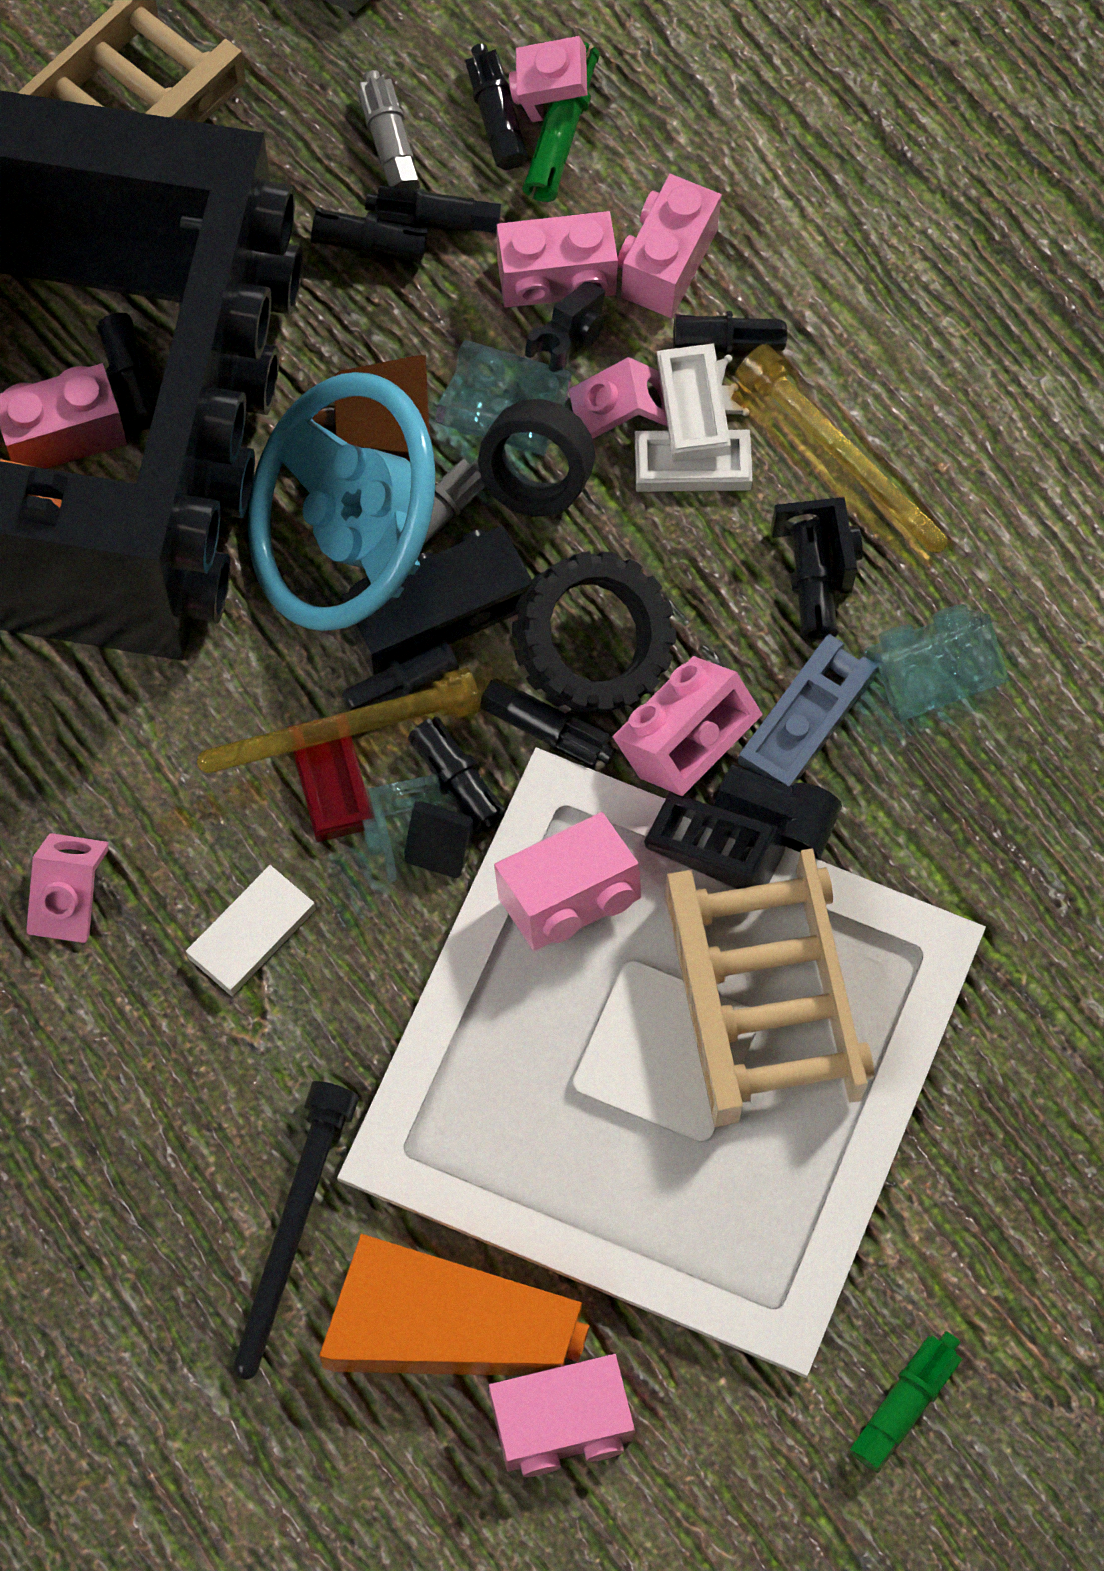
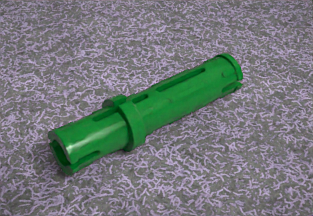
(556, 140)

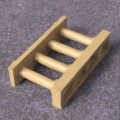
(210, 82)
(719, 1025)

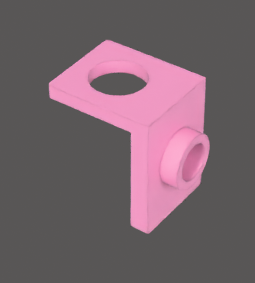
(617, 396)
(63, 887)

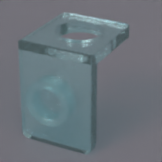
(384, 803)

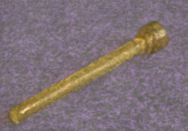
(765, 373)
(452, 696)

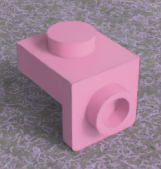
(548, 74)

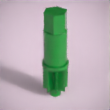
(907, 1400)

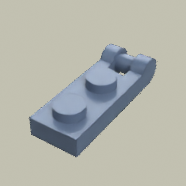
(807, 713)

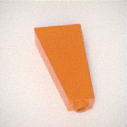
(445, 1318)

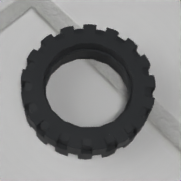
(646, 608)

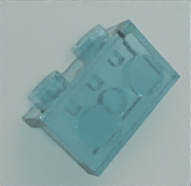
(493, 380)
(938, 661)

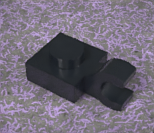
(573, 324)

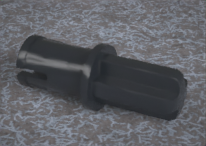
(728, 332)
(402, 678)

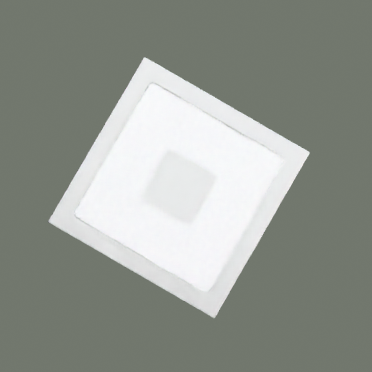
(569, 1104)

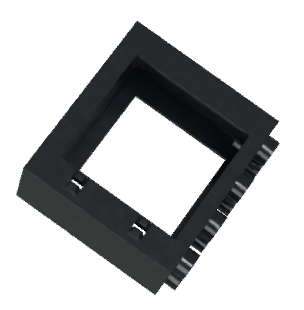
(165, 217)

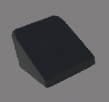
(438, 839)

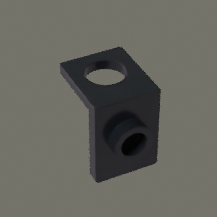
(845, 539)

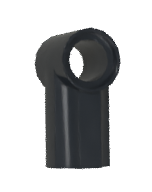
(800, 812)

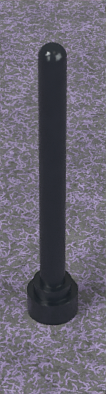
(328, 1111)

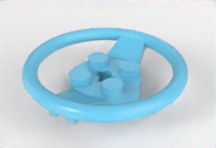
(361, 501)

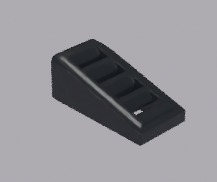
(729, 869)

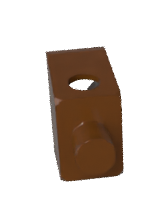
(368, 422)

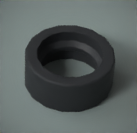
(512, 487)

